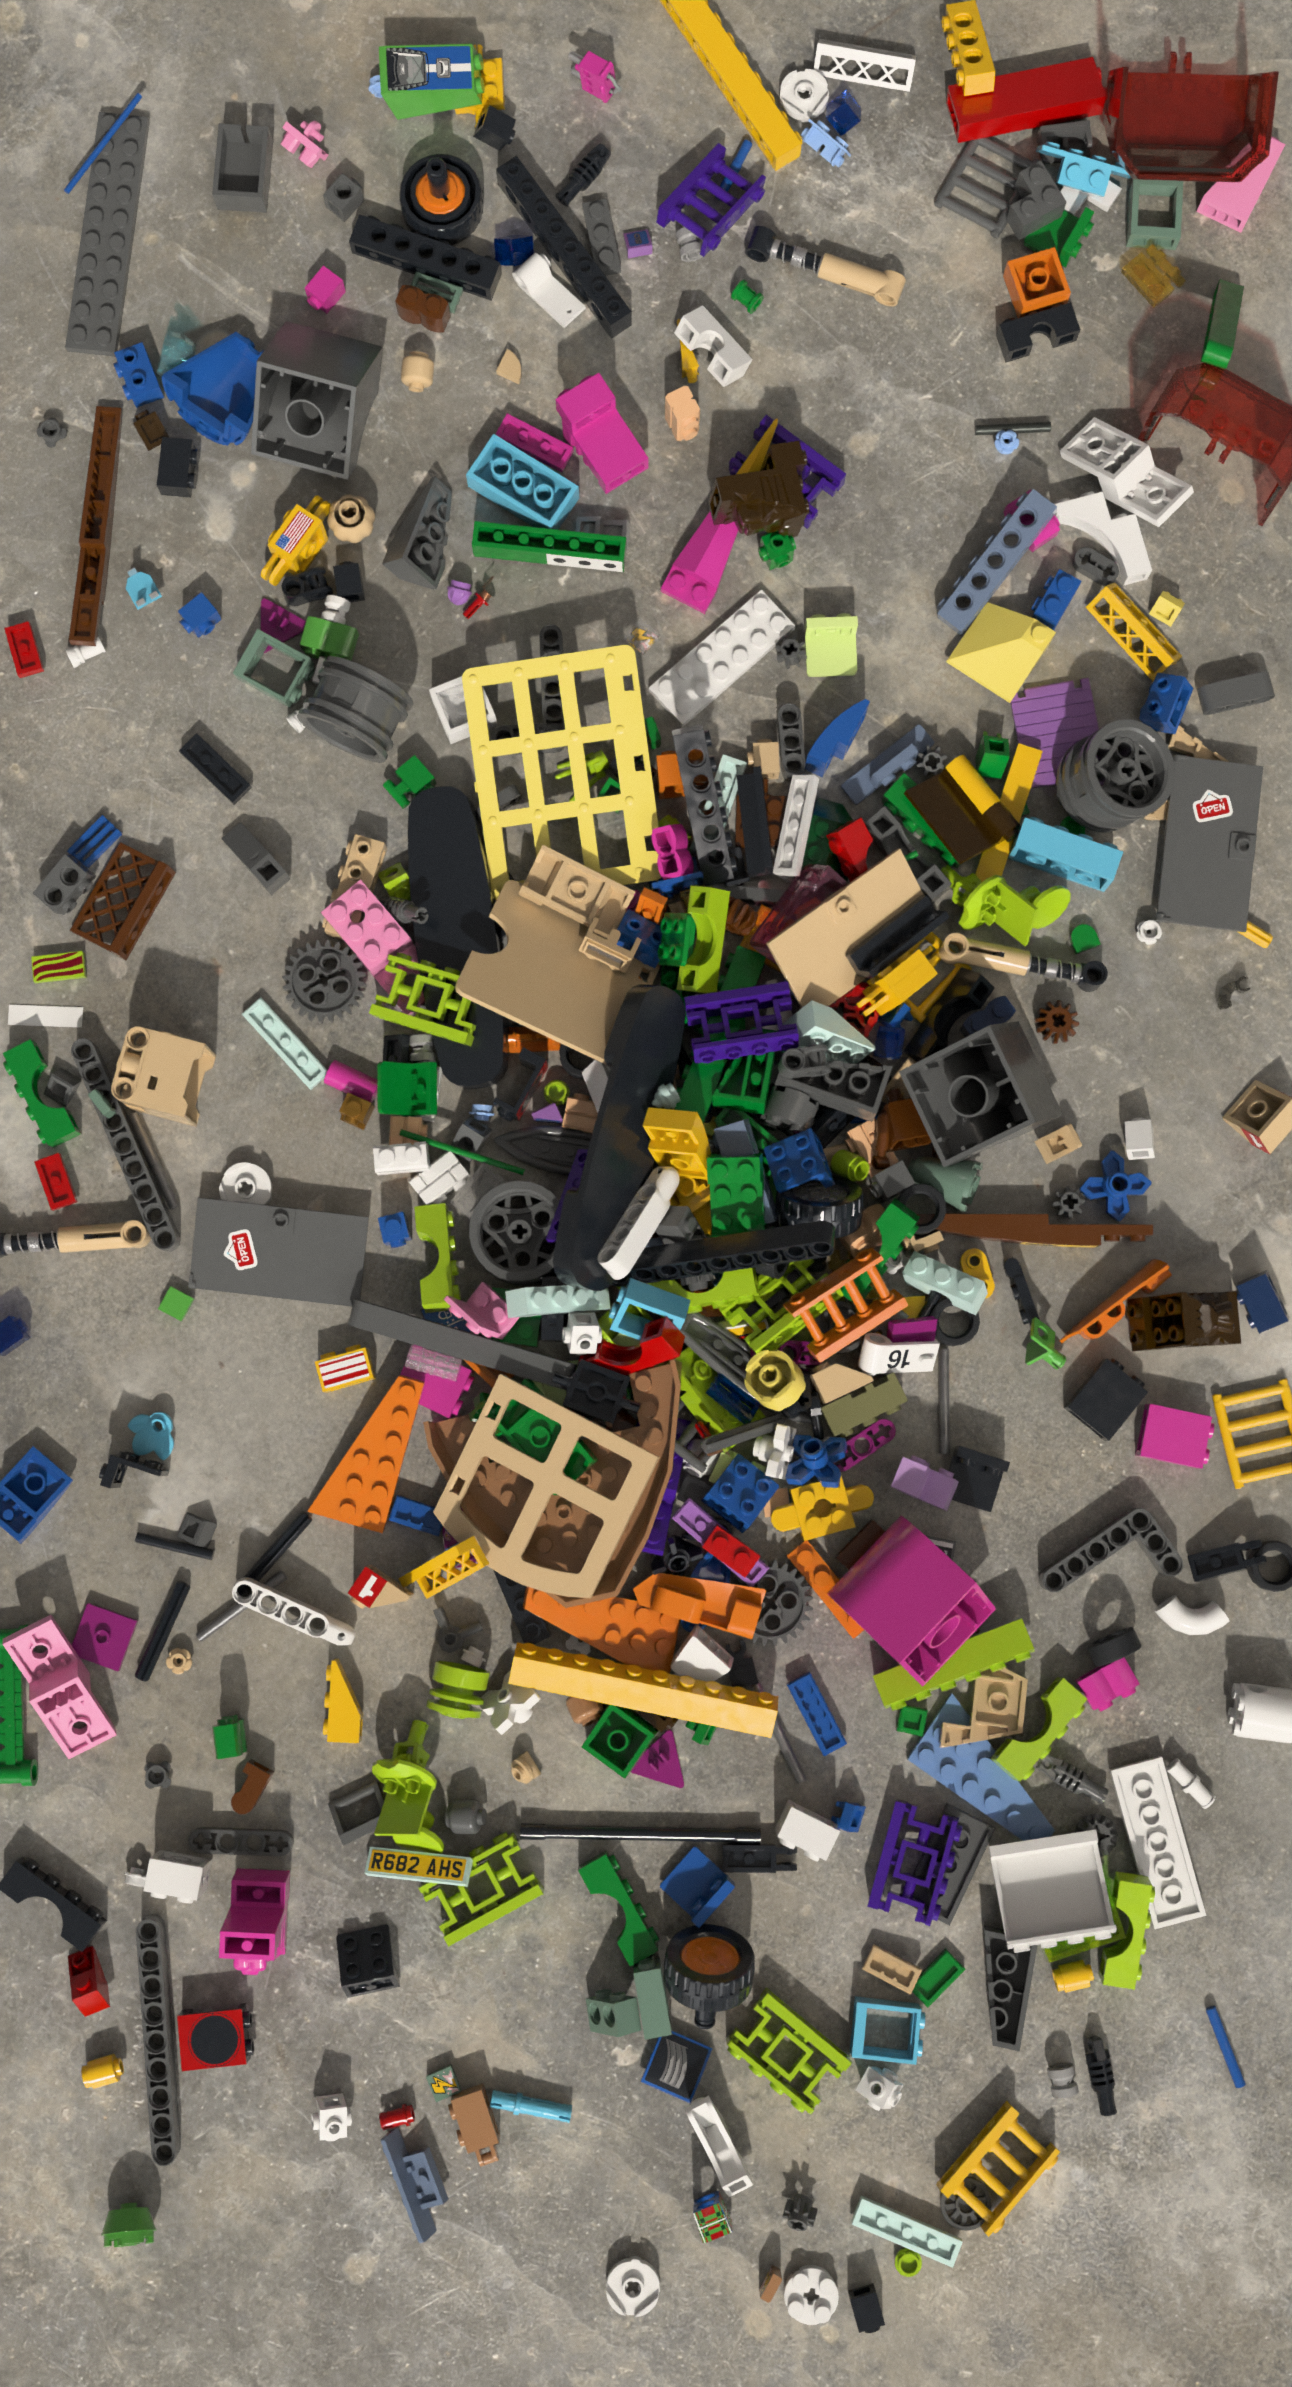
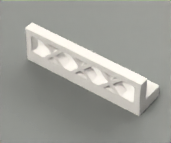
(868, 55)
(795, 826)

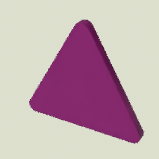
(279, 622)
(661, 1762)

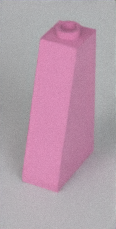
(1234, 201)

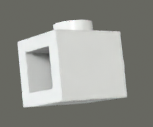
(1139, 1139)

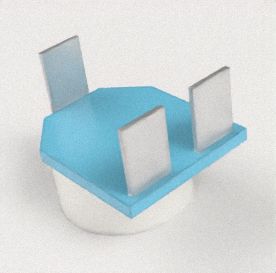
(141, 588)

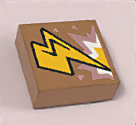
(770, 2284)

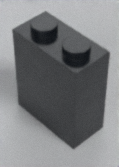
(1106, 1398)

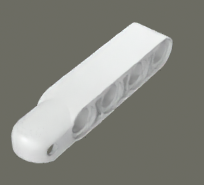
(639, 1222)
(302, 1623)

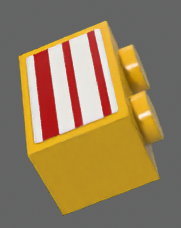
(345, 1369)

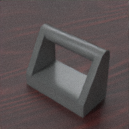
(363, 1828)

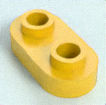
(981, 1271)

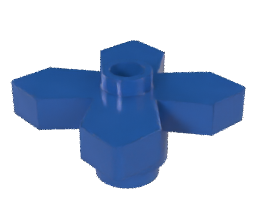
(1116, 1200)
(816, 1460)

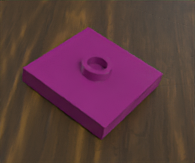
(912, 1329)
(104, 1636)

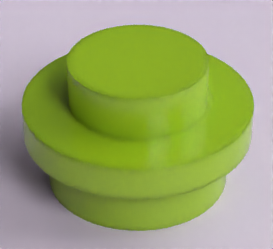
(556, 1092)
(908, 2262)

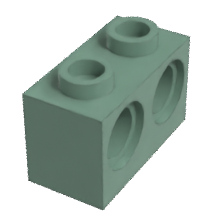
(613, 2013)

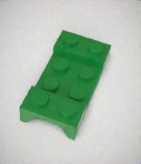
(736, 1193)
(536, 1435)

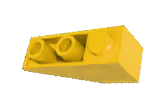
(345, 1713)

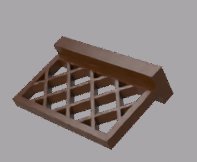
(142, 908)

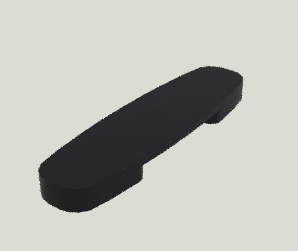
(454, 886)
(641, 1058)

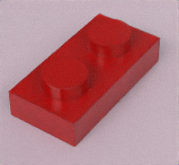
(24, 649)
(55, 1181)
(731, 1550)

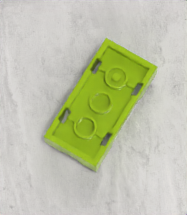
(695, 1380)

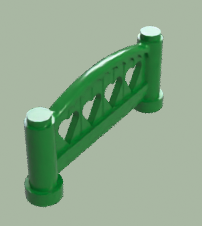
(12, 1762)

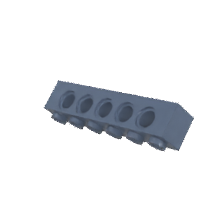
(1042, 512)

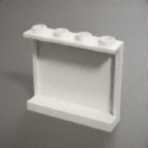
(1051, 1890)

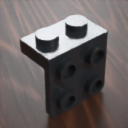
(114, 1472)

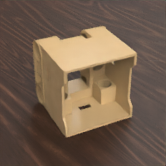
(162, 1074)

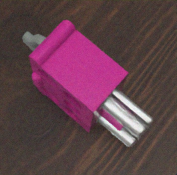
(595, 74)

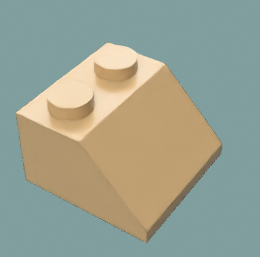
(836, 1381)

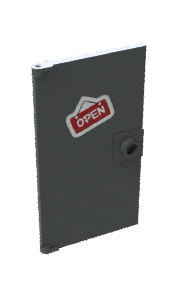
(1209, 844)
(278, 1252)

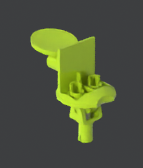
(999, 903)
(408, 1795)

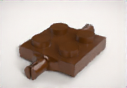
(775, 814)

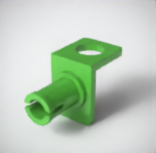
(1043, 1346)

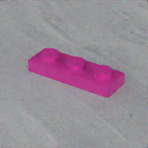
(535, 442)

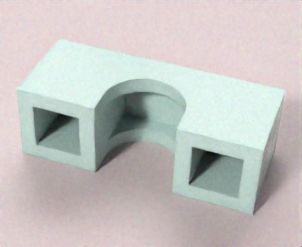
(961, 1288)

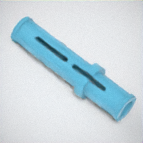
(525, 2105)

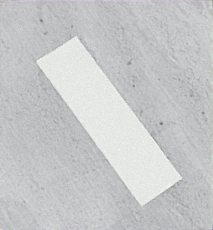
(45, 1016)

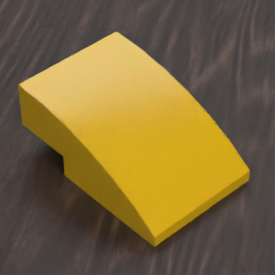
(678, 1141)

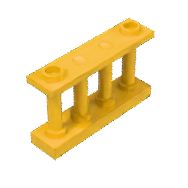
(971, 2162)

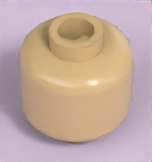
(417, 371)

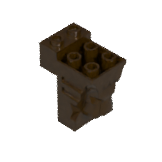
(765, 498)
(1184, 1320)

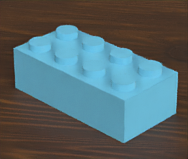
(522, 485)
(1065, 854)

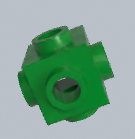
(776, 556)

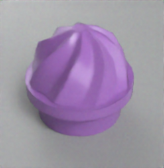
(459, 592)

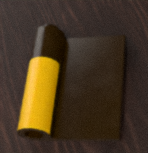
(963, 810)

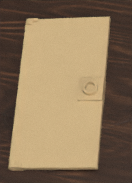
(816, 945)

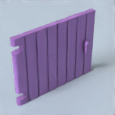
(1052, 721)

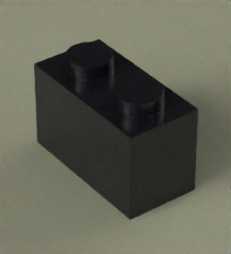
(177, 467)

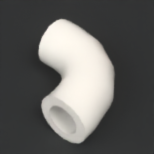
(1190, 1620)

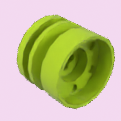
(458, 1689)

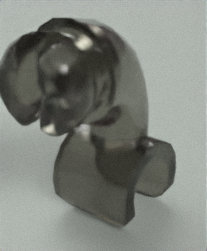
(1225, 993)

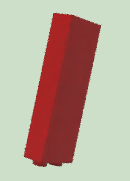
(1028, 100)

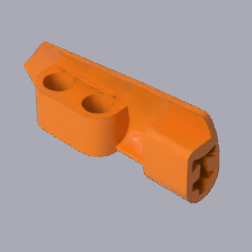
(1146, 1279)
(703, 1601)

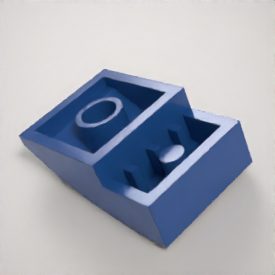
(836, 738)
(30, 1493)

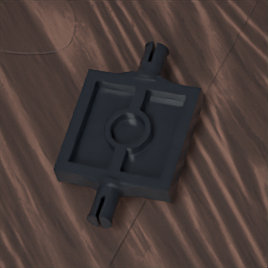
(596, 1392)

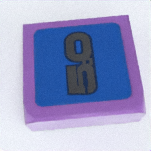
(638, 243)
(548, 1114)

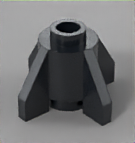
(676, 1556)

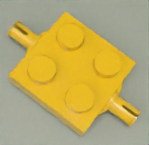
(494, 87)

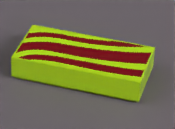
(58, 967)

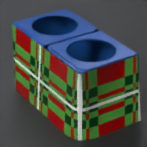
(712, 2217)

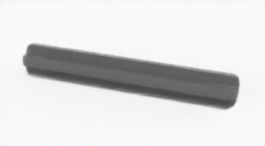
(741, 1433)

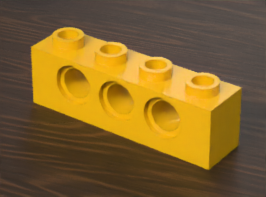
(969, 48)

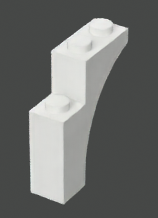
(1118, 536)

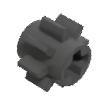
(795, 657)
(938, 763)
(1072, 1196)
(697, 1282)
(800, 2212)

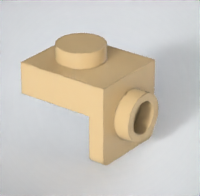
(1058, 1143)
(928, 1243)

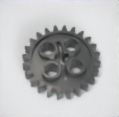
(333, 1002)
(789, 1616)

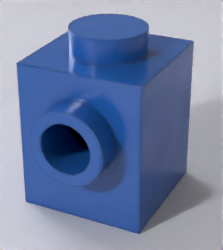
(199, 616)
(395, 1229)

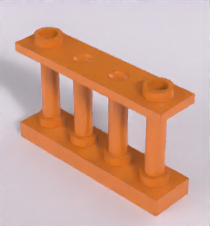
(858, 1324)

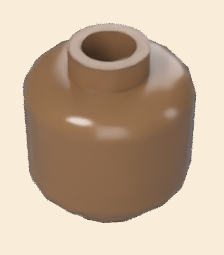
(584, 1711)

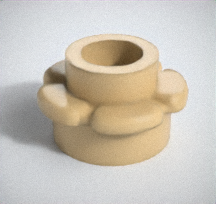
(186, 1662)

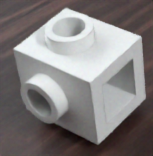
(582, 1333)
(880, 2088)
(331, 2117)

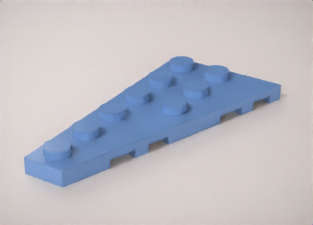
(976, 1778)

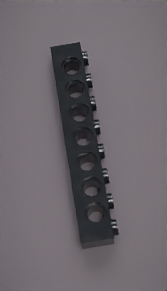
(564, 247)

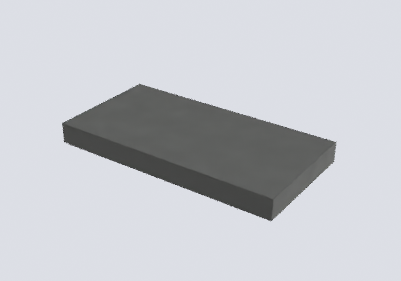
(968, 1850)

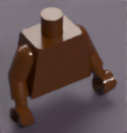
(898, 1129)

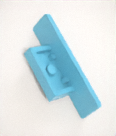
(1080, 172)

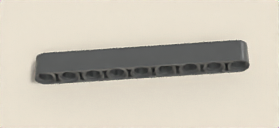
(131, 1156)
(458, 1343)
(154, 2052)

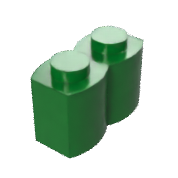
(229, 1737)

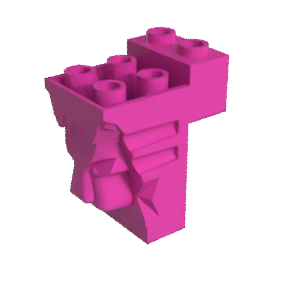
(600, 433)
(256, 1920)

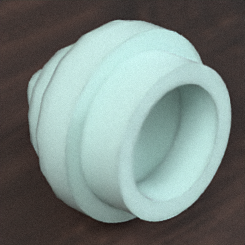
(666, 1097)

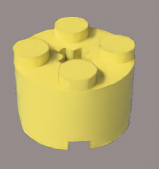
(774, 1379)

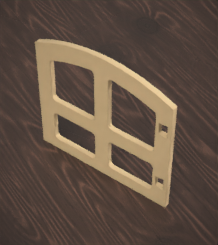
(547, 1480)

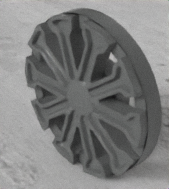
(963, 2208)

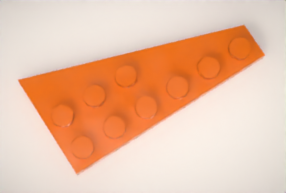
(368, 1474)
(614, 1627)

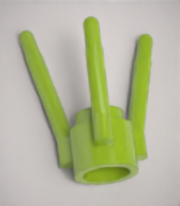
(595, 763)

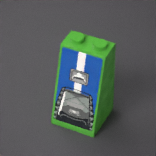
(430, 78)

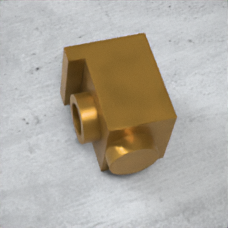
(356, 1111)

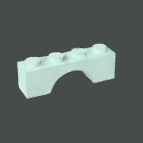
(553, 1300)

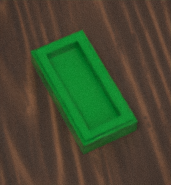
(937, 1977)

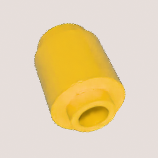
(1072, 1976)
(102, 2071)

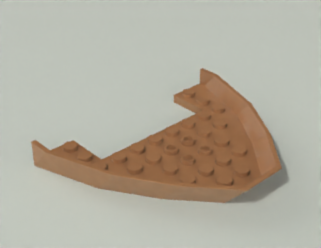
(565, 1529)

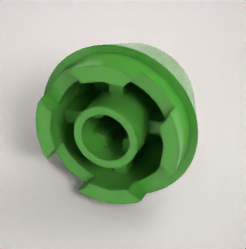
(128, 2226)

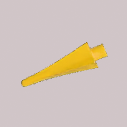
(688, 362)

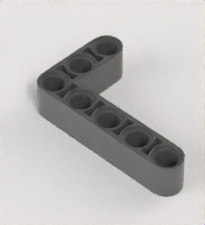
(549, 700)
(1109, 1547)

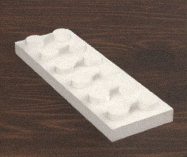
(721, 658)
(1157, 1840)

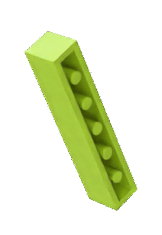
(976, 1655)

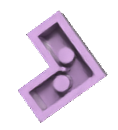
(922, 1483)

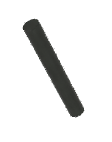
(1033, 427)

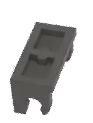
(1068, 135)

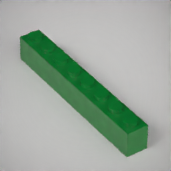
(703, 1078)

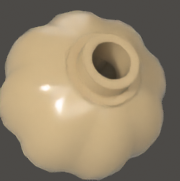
(351, 518)

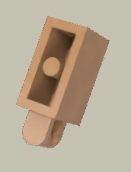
(476, 2123)

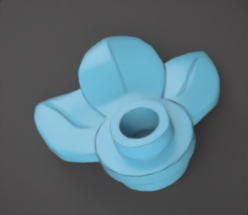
(151, 1438)

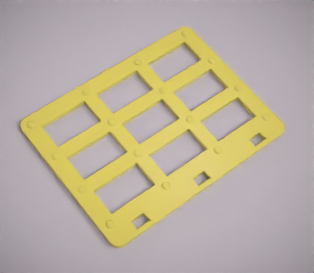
(630, 740)

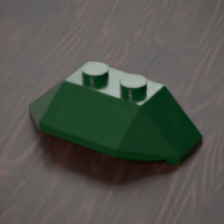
(825, 819)

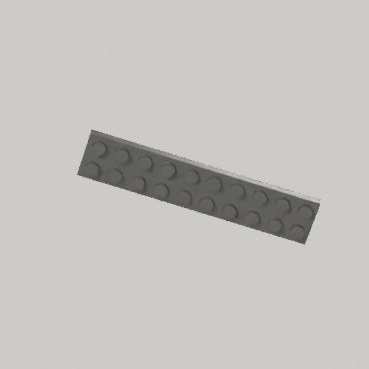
(107, 237)

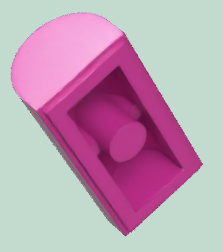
(351, 1081)

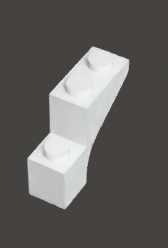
(718, 2145)

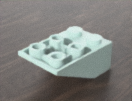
(825, 1026)

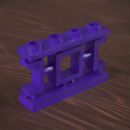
(831, 476)
(741, 1004)
(895, 1856)

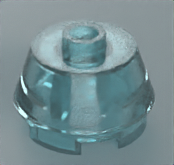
(175, 350)

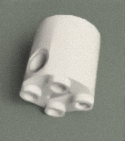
(1261, 1712)

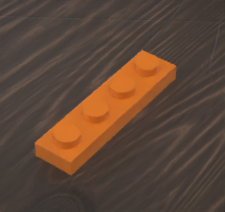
(821, 1580)

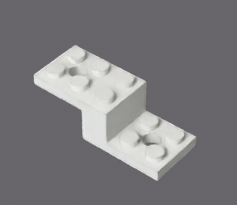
(1126, 471)

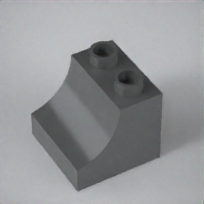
(314, 398)
(980, 1092)

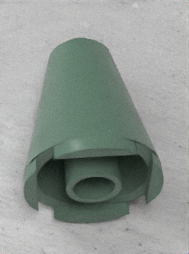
(955, 1182)

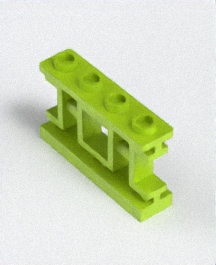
(423, 1017)
(784, 1325)
(491, 1907)
(801, 2034)

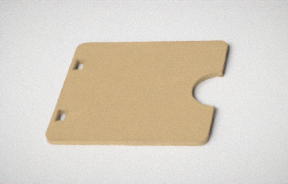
(546, 979)

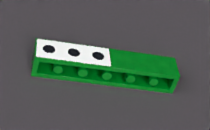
(549, 546)

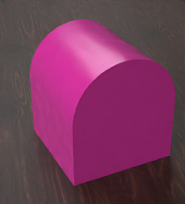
(912, 1600)

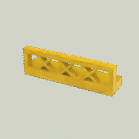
(1139, 624)
(433, 1568)

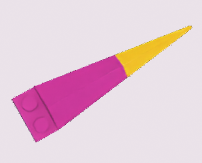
(702, 562)

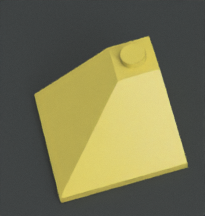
(1001, 649)

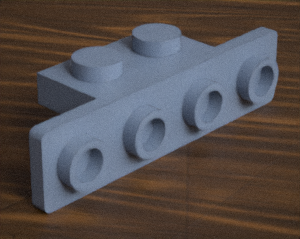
(883, 768)
(417, 2182)

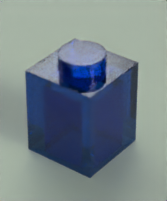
(12, 1334)

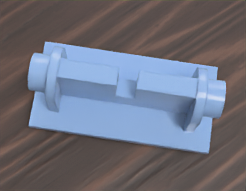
(818, 136)

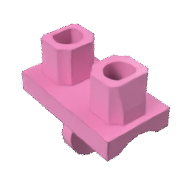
(294, 138)

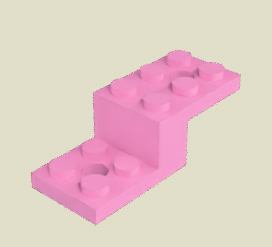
(373, 937)
(59, 1686)

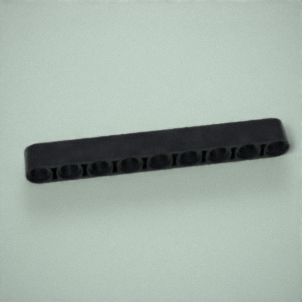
(733, 1252)

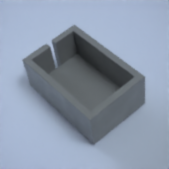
(242, 168)

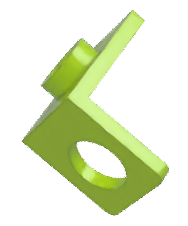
(397, 884)

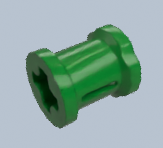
(747, 296)

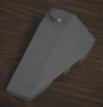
(419, 543)

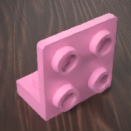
(483, 1312)

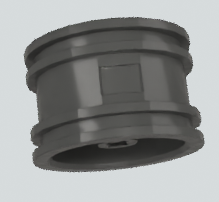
(355, 709)
(1128, 761)
(514, 1220)

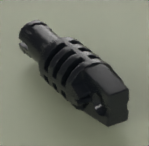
(584, 173)
(1101, 2075)

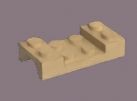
(576, 891)

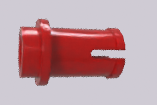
(397, 2117)

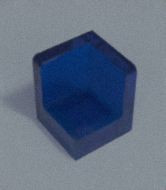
(843, 113)
(513, 249)
(889, 1042)

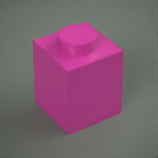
(324, 290)

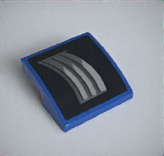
(676, 2066)

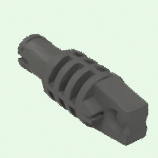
(404, 910)
(1071, 1778)

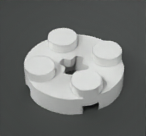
(804, 81)
(250, 1174)
(632, 2303)
(811, 2311)

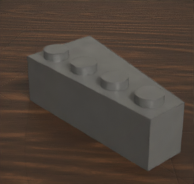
(847, 1088)
(1008, 1988)

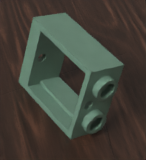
(1145, 236)
(252, 656)
(652, 1998)

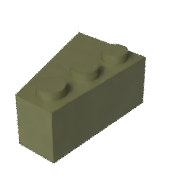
(864, 1405)

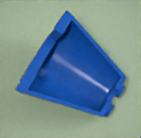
(217, 389)

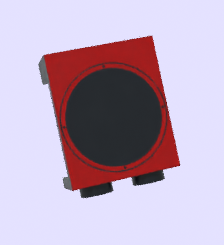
(539, 1066)
(215, 2038)

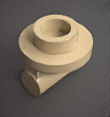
(524, 1768)

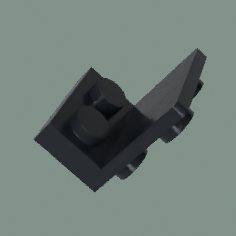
(977, 1477)
(366, 1961)

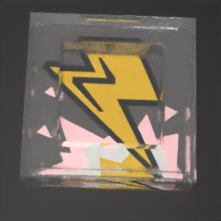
(641, 636)

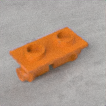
(535, 1042)

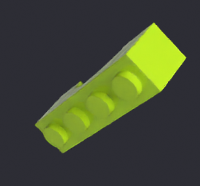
(709, 910)
(434, 1226)
(733, 1286)
(1061, 1705)
(1121, 1961)

